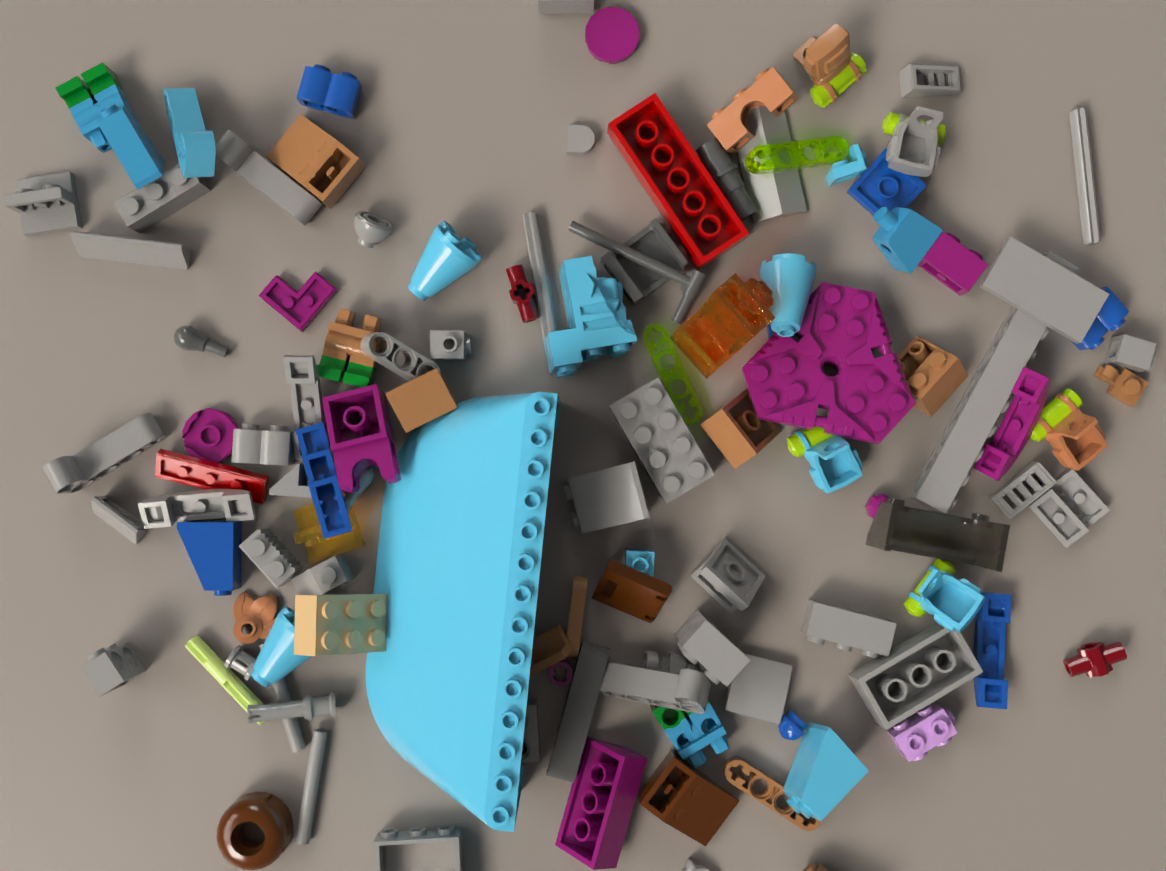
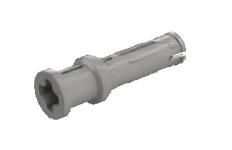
(306, 707)

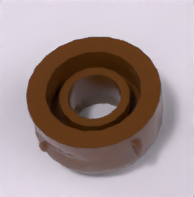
(270, 815)

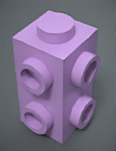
(923, 731)

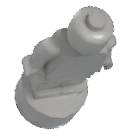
(670, 664)

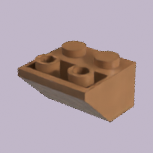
(930, 374)

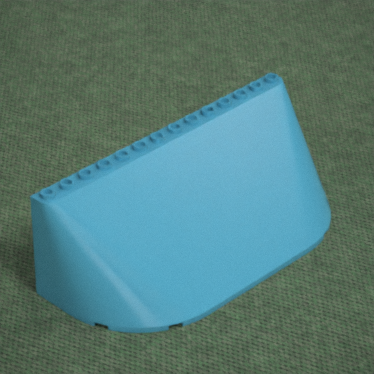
(463, 596)

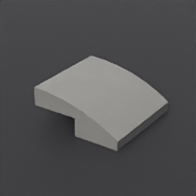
(1069, 507)
(759, 690)

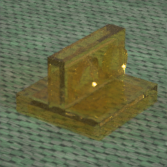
(313, 540)

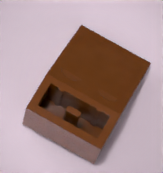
(686, 799)

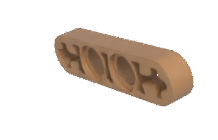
(769, 796)

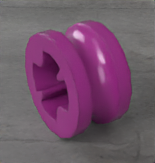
(569, 673)

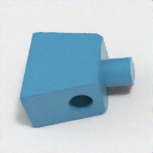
(904, 237)

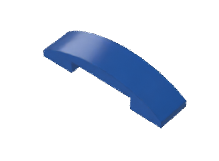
(989, 651)

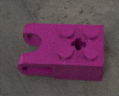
(362, 443)

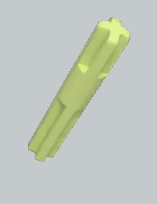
(224, 676)

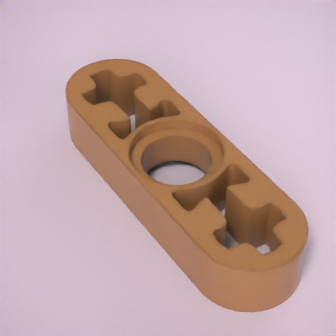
(576, 614)

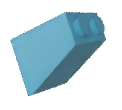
(821, 772)

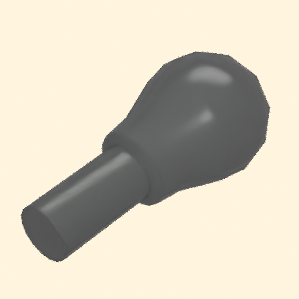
(192, 340)

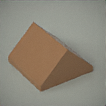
(422, 400)

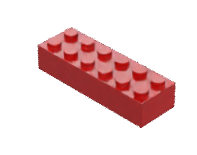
(677, 181)

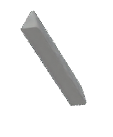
(131, 250)

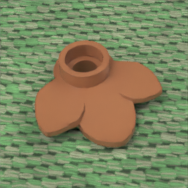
(256, 613)

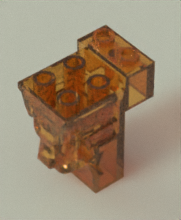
(725, 323)

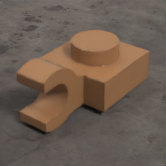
(1123, 384)

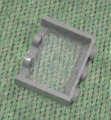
(419, 849)

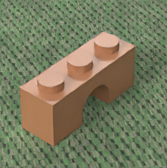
(731, 123)

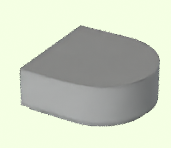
(579, 140)

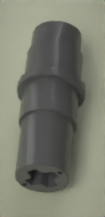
(726, 177)

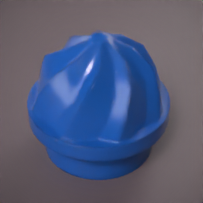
(791, 726)

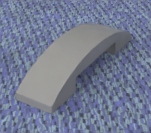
(305, 393)
(196, 505)

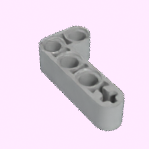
(266, 177)
(76, 472)
(681, 692)

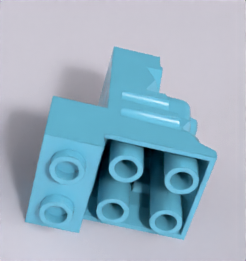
(593, 316)

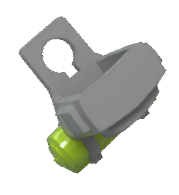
(914, 141)

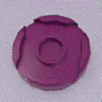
(612, 35)
(209, 435)

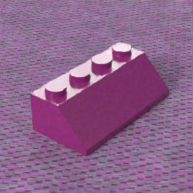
(601, 803)

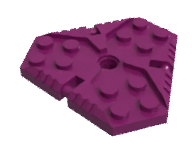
(840, 332)

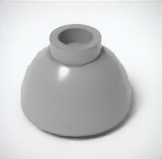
(371, 228)

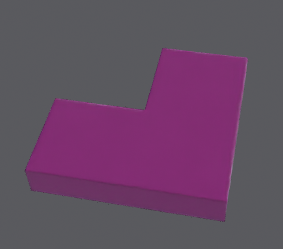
(302, 306)

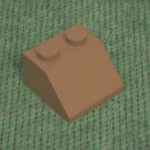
(738, 430)

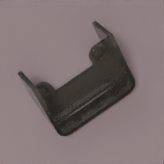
(939, 535)

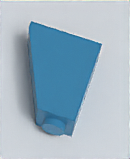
(131, 145)

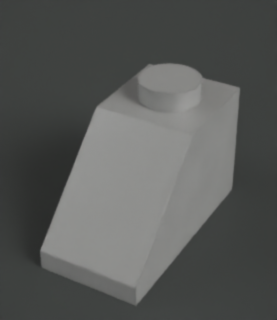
(323, 576)

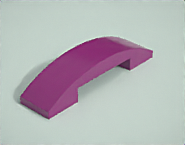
(1017, 426)

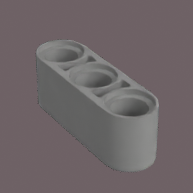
(390, 349)

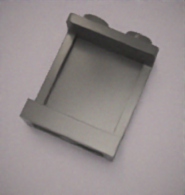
(636, 279)

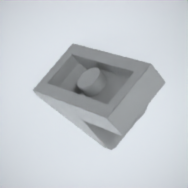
(292, 484)

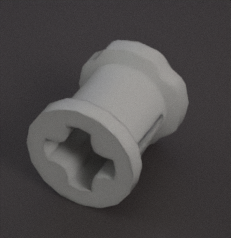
(233, 662)

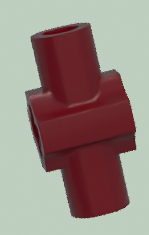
(518, 280)
(1095, 659)

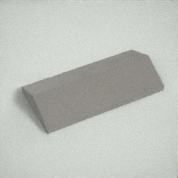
(775, 193)

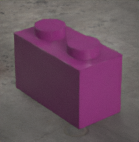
(953, 263)

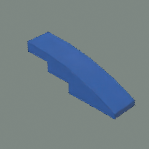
(323, 480)

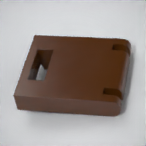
(634, 593)

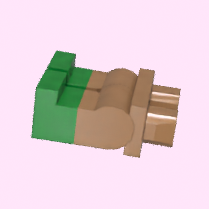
(342, 352)

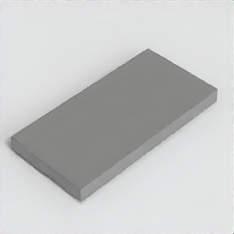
(1044, 290)

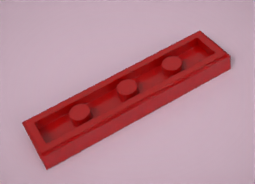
(209, 474)

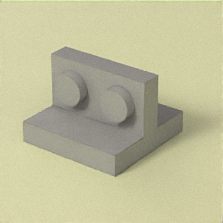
(46, 204)
(729, 577)

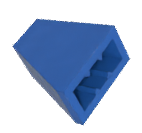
(214, 553)

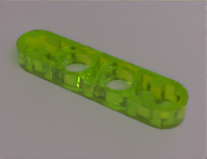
(797, 156)
(672, 374)

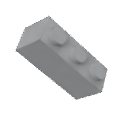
(159, 199)
(848, 629)

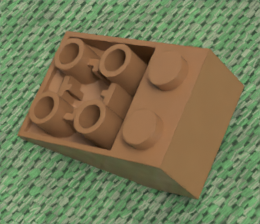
(316, 161)

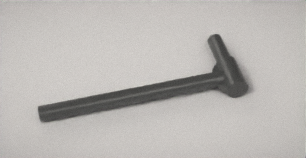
(690, 283)

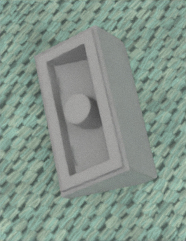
(118, 518)

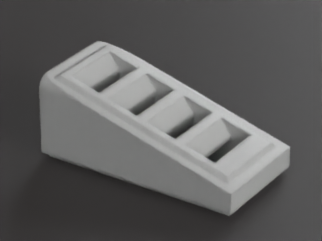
(912, 80)
(1045, 484)

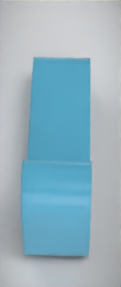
(192, 141)

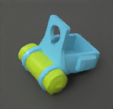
(830, 458)
(946, 597)

